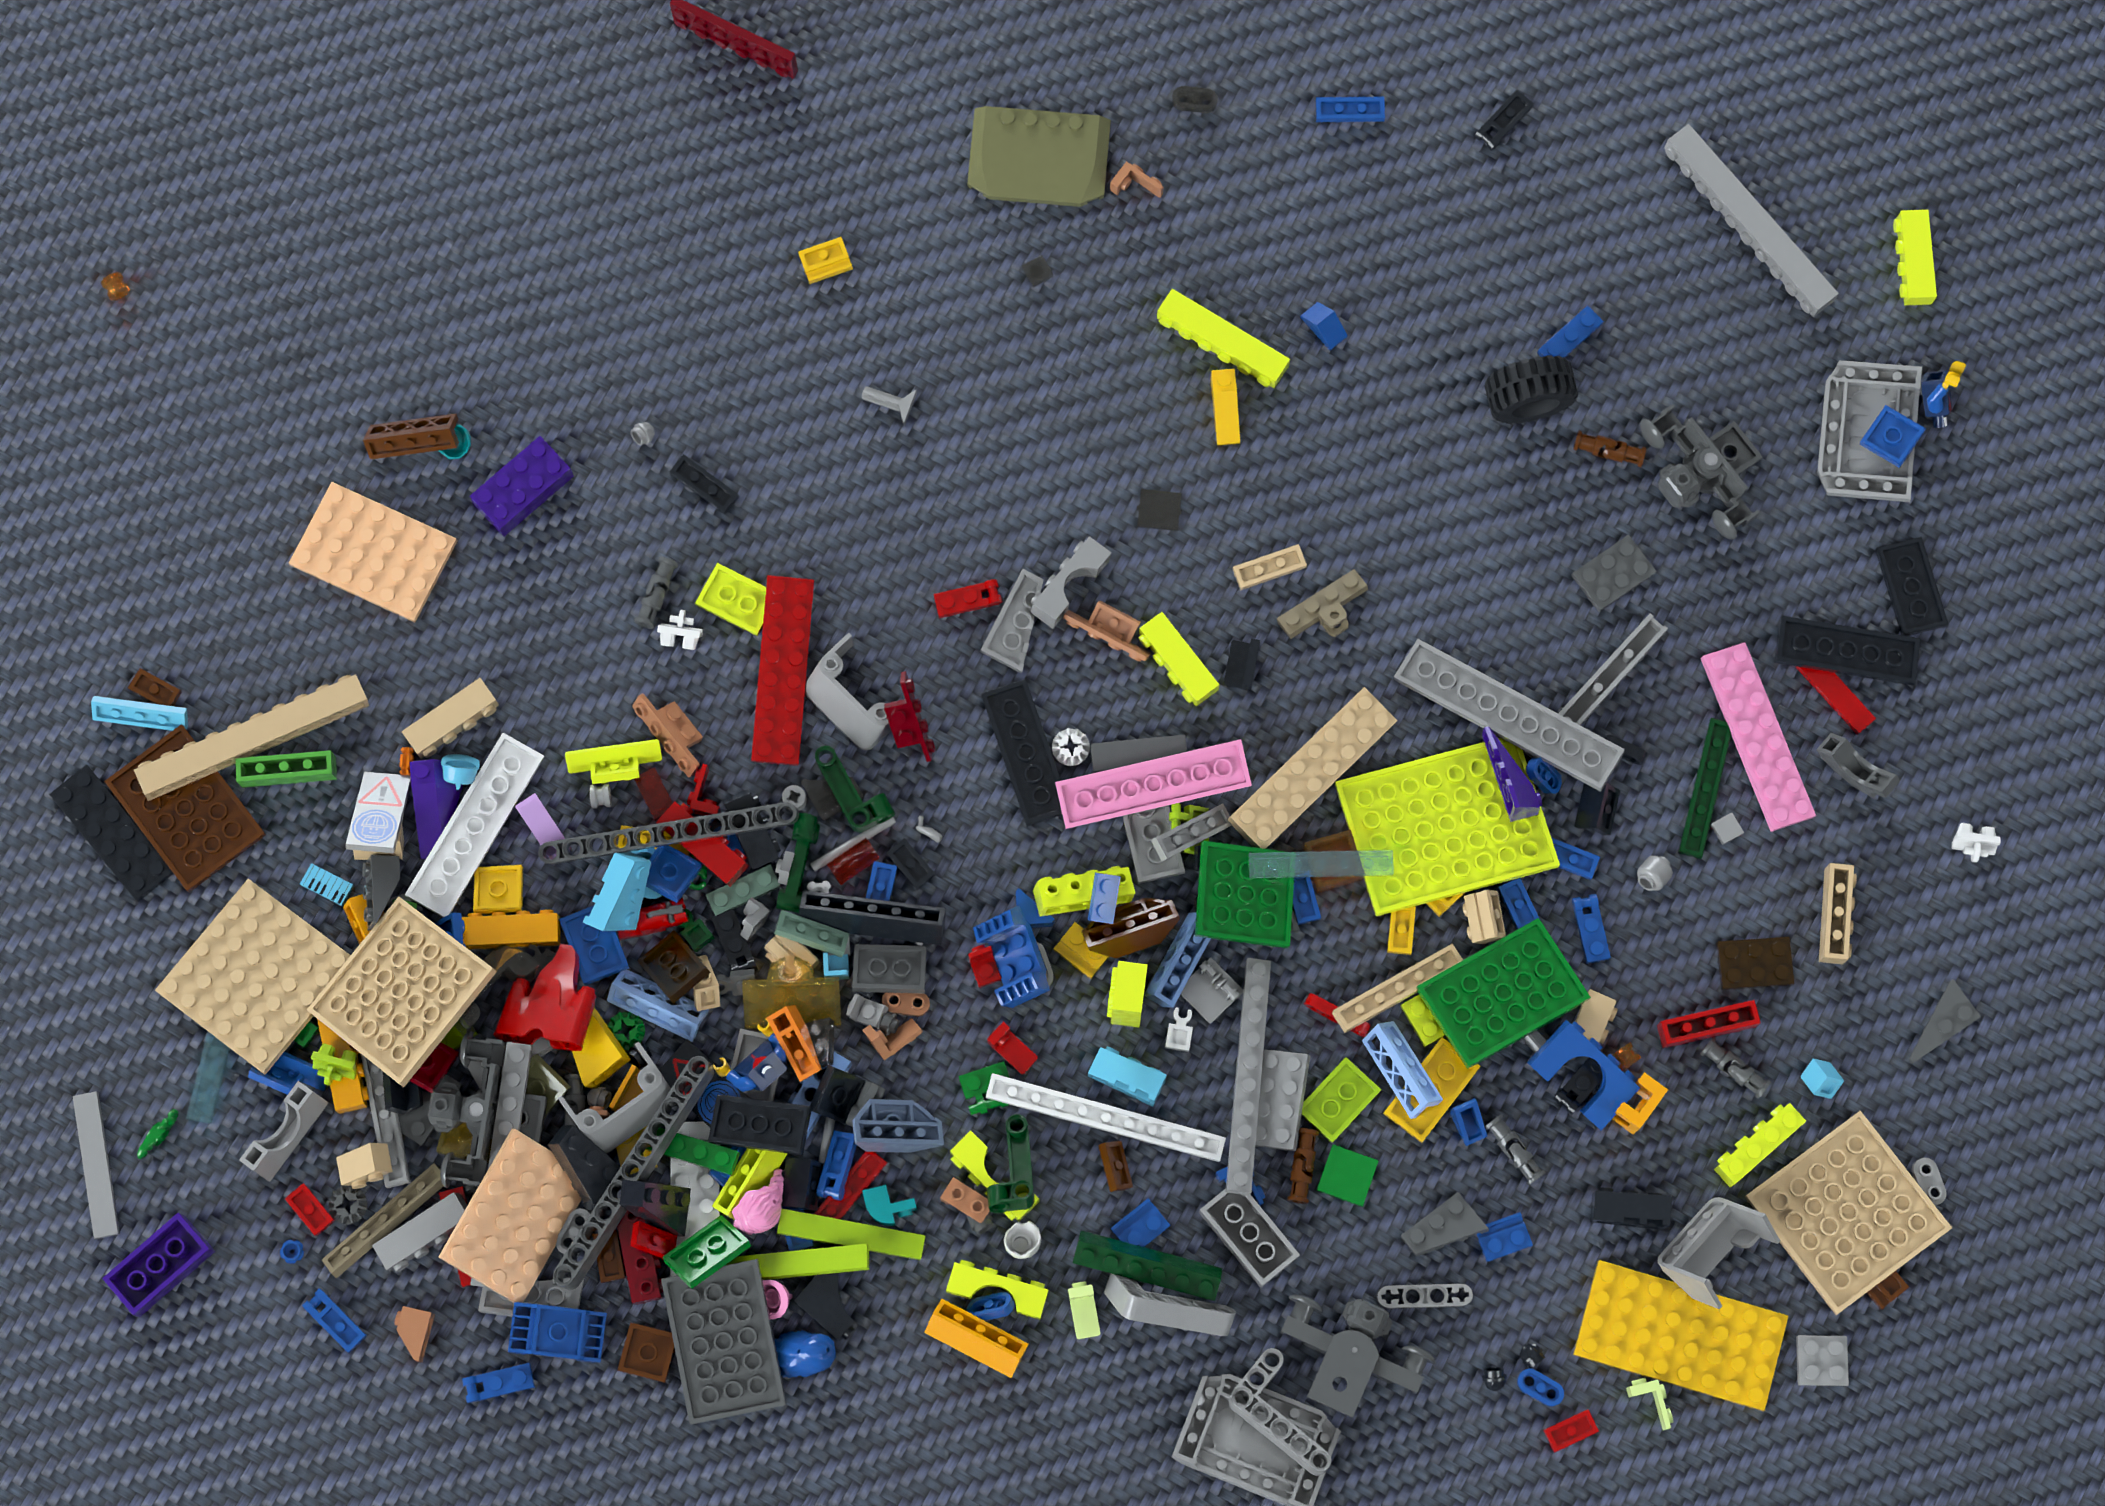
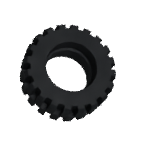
(1531, 389)

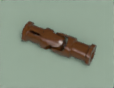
(1614, 449)
(1303, 1170)

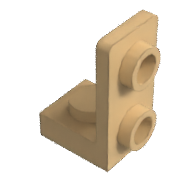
(707, 990)

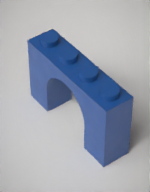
(1570, 1043)

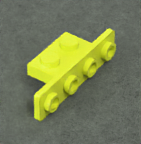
(614, 761)

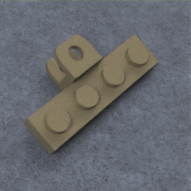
(1324, 607)

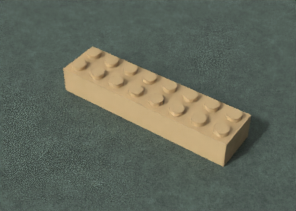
(1312, 770)

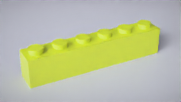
(1223, 339)

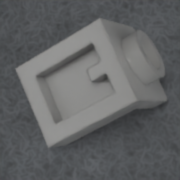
(755, 918)
(866, 1011)

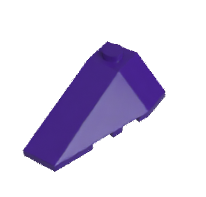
(1513, 784)
(433, 802)

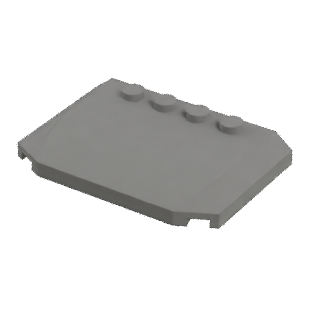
(1851, 404)
(1237, 1453)

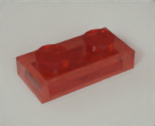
(654, 793)
(853, 861)

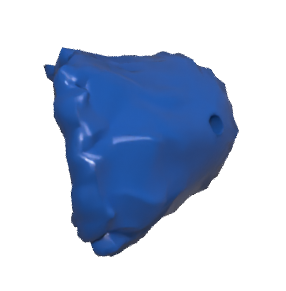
(804, 1353)

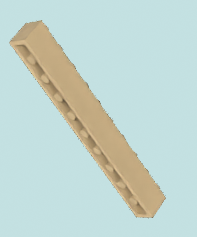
(251, 737)

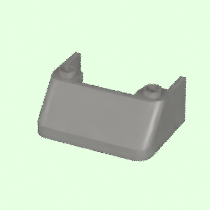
(860, 726)
(631, 1117)
(1707, 1241)

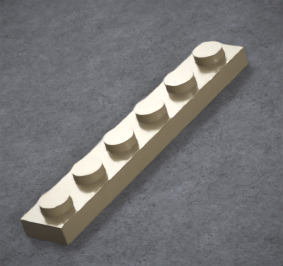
(383, 1221)

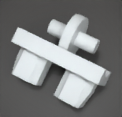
(669, 631)
(1974, 843)

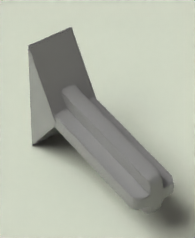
(890, 401)

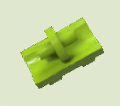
(332, 1067)

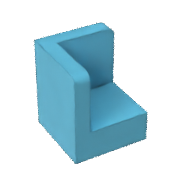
(836, 966)
(1822, 1078)

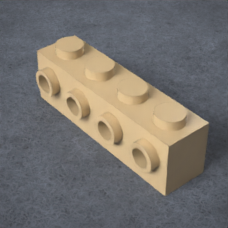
(1836, 913)

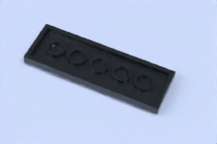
(1847, 650)
(1024, 751)
(111, 832)

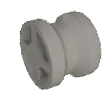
(600, 795)
(798, 801)

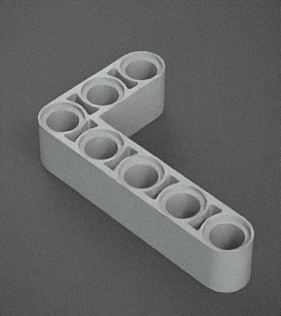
(1167, 1310)
(1274, 1418)

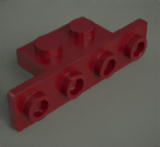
(906, 721)

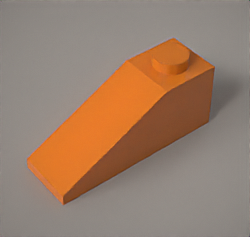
(795, 1041)

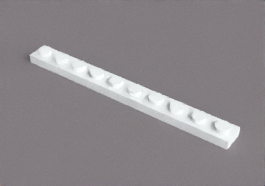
(1105, 1117)

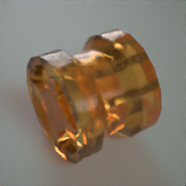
(115, 286)
(1626, 1056)

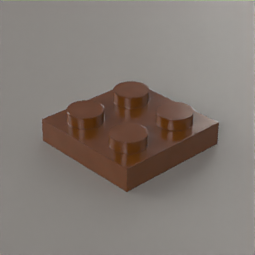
(647, 1352)

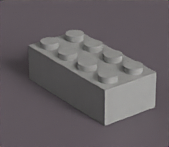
(1249, 1235)

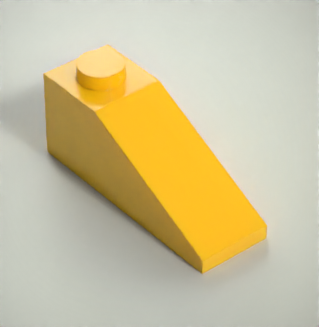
(1225, 406)

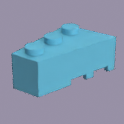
(621, 894)
(1127, 1075)

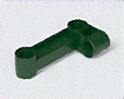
(876, 810)
(805, 832)
(1004, 1196)

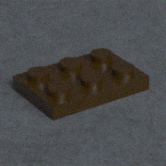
(1755, 963)
(673, 966)

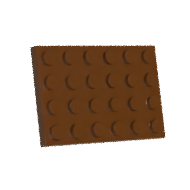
(193, 826)

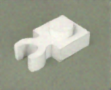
(1179, 1034)

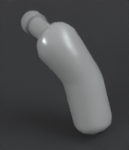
(930, 832)

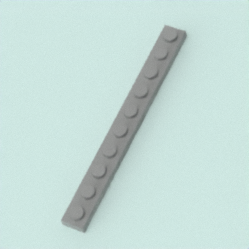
(1248, 1077)
(510, 1099)

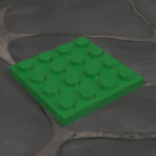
(1240, 906)

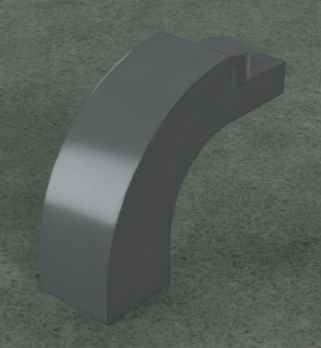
(1855, 769)

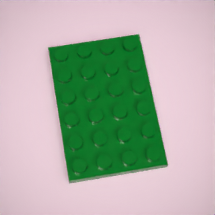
(1503, 993)

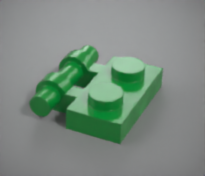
(977, 1083)

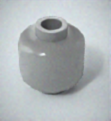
(1654, 873)

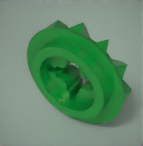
(631, 1020)

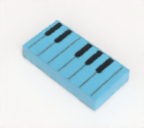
(327, 885)

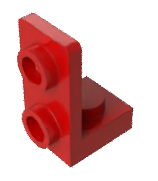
(708, 806)
(984, 965)
(1011, 1048)

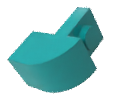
(881, 1208)

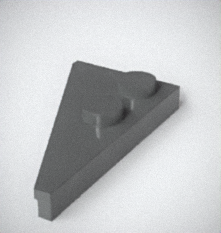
(1949, 1017)

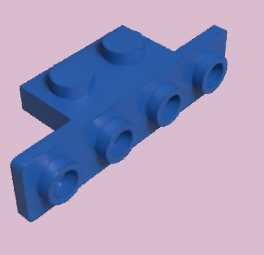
(287, 1073)

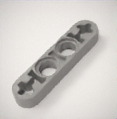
(1424, 1296)

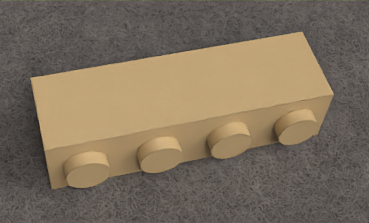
(450, 718)

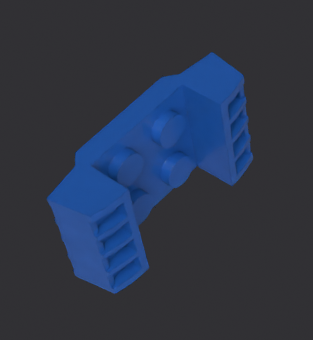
(1015, 956)
(557, 1332)

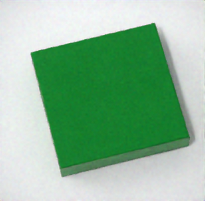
(1347, 1175)

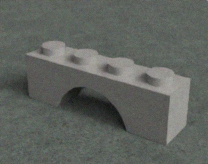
(1087, 561)
(269, 1155)

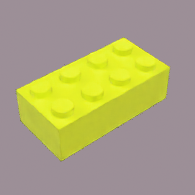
(1127, 993)

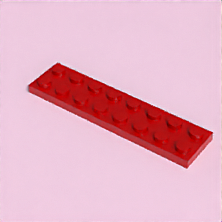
(782, 670)

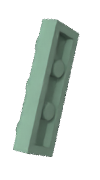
(753, 885)
(811, 933)

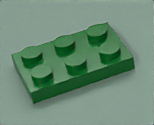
(706, 1251)

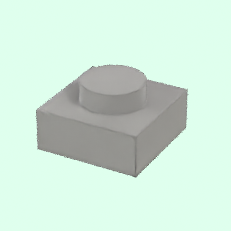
(783, 867)

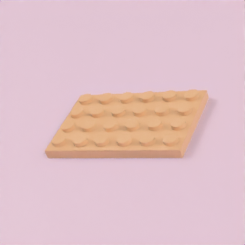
(373, 552)
(513, 1219)

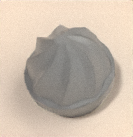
(642, 433)
(599, 1097)

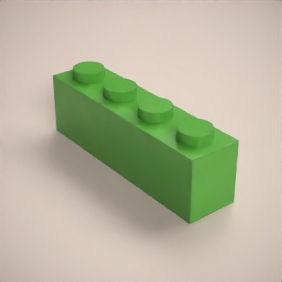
(286, 769)

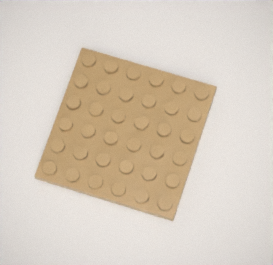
(253, 976)
(401, 991)
(1848, 1212)

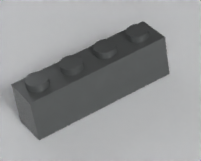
(1128, 752)

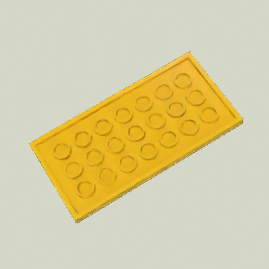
(1672, 1338)

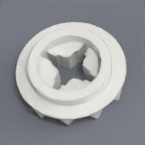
(1063, 755)

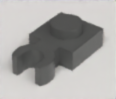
(735, 981)

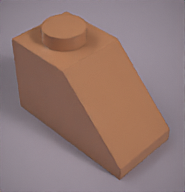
(414, 1329)

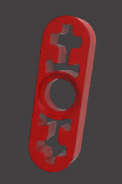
(1326, 1008)

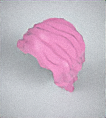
(760, 1208)

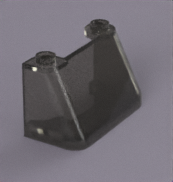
(507, 962)

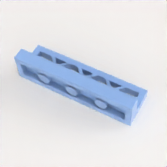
(654, 1007)
(1404, 1064)

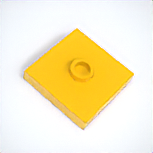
(498, 889)

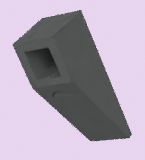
(382, 877)

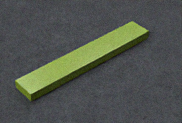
(850, 1233)
(810, 1261)

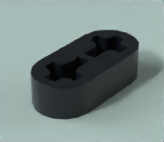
(1632, 753)

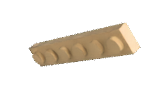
(1394, 989)

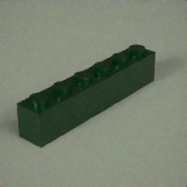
(1147, 1265)

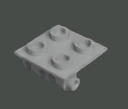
(1211, 990)

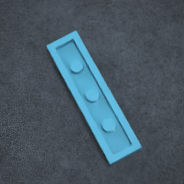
(138, 713)

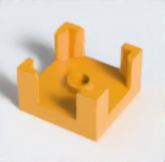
(1651, 1095)

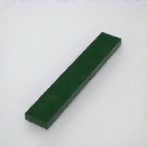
(1705, 789)

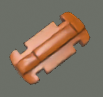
(405, 758)

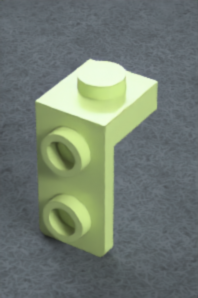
(1084, 1310)
(1641, 1387)

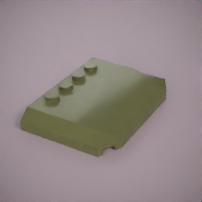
(1038, 156)

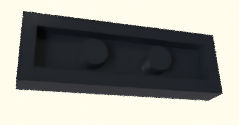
(704, 484)

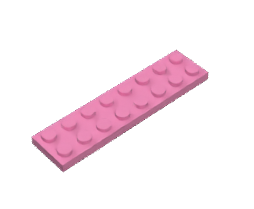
(1758, 737)
(1153, 784)

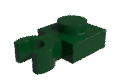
(696, 932)

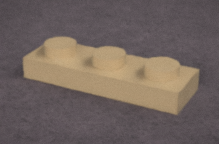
(1269, 567)

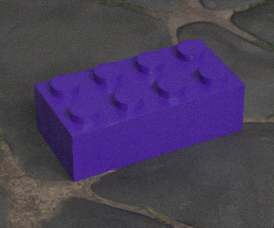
(521, 486)
(158, 1265)

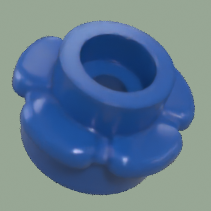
(298, 1252)

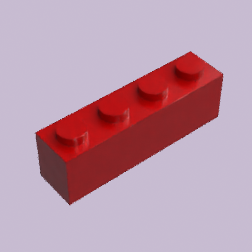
(711, 852)
(1708, 1024)

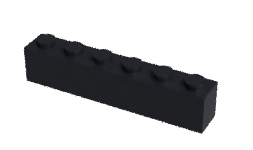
(875, 917)

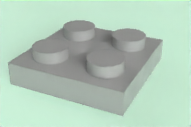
(1822, 1360)

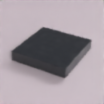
(836, 1094)

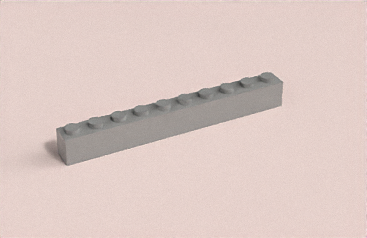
(1750, 221)

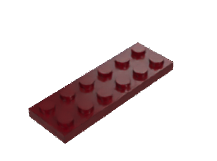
(734, 37)

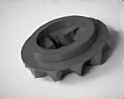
(357, 1210)

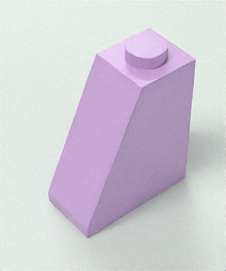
(540, 822)

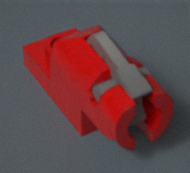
(656, 919)

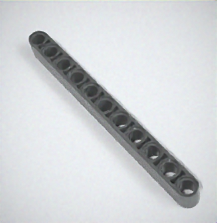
(657, 838)
(634, 1160)

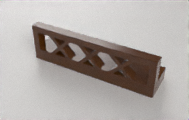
(412, 437)

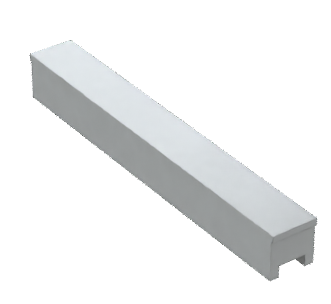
(1613, 671)

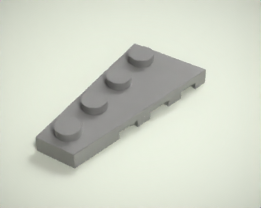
(1012, 629)
(542, 1293)

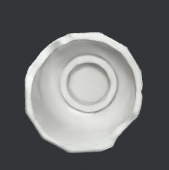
(1022, 1240)

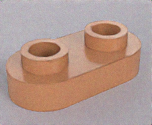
(905, 1004)

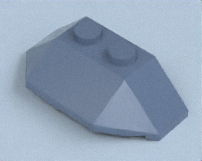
(896, 1127)

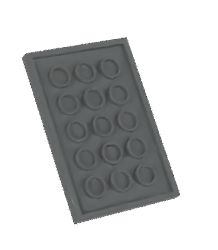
(724, 1343)

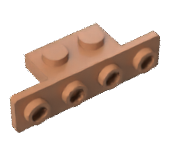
(1112, 627)
(672, 730)

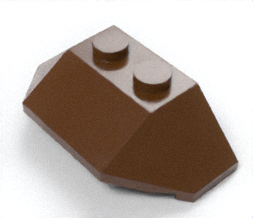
(1133, 929)

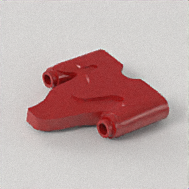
(552, 1007)

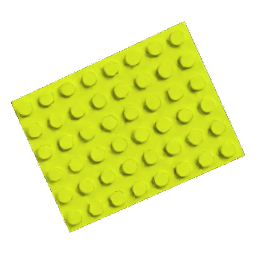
(1443, 827)

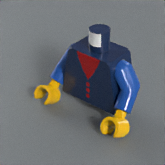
(1937, 392)
(759, 1067)

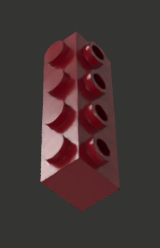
(639, 1265)

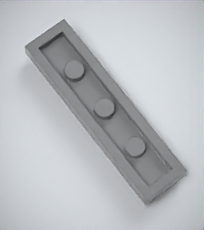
(1191, 832)

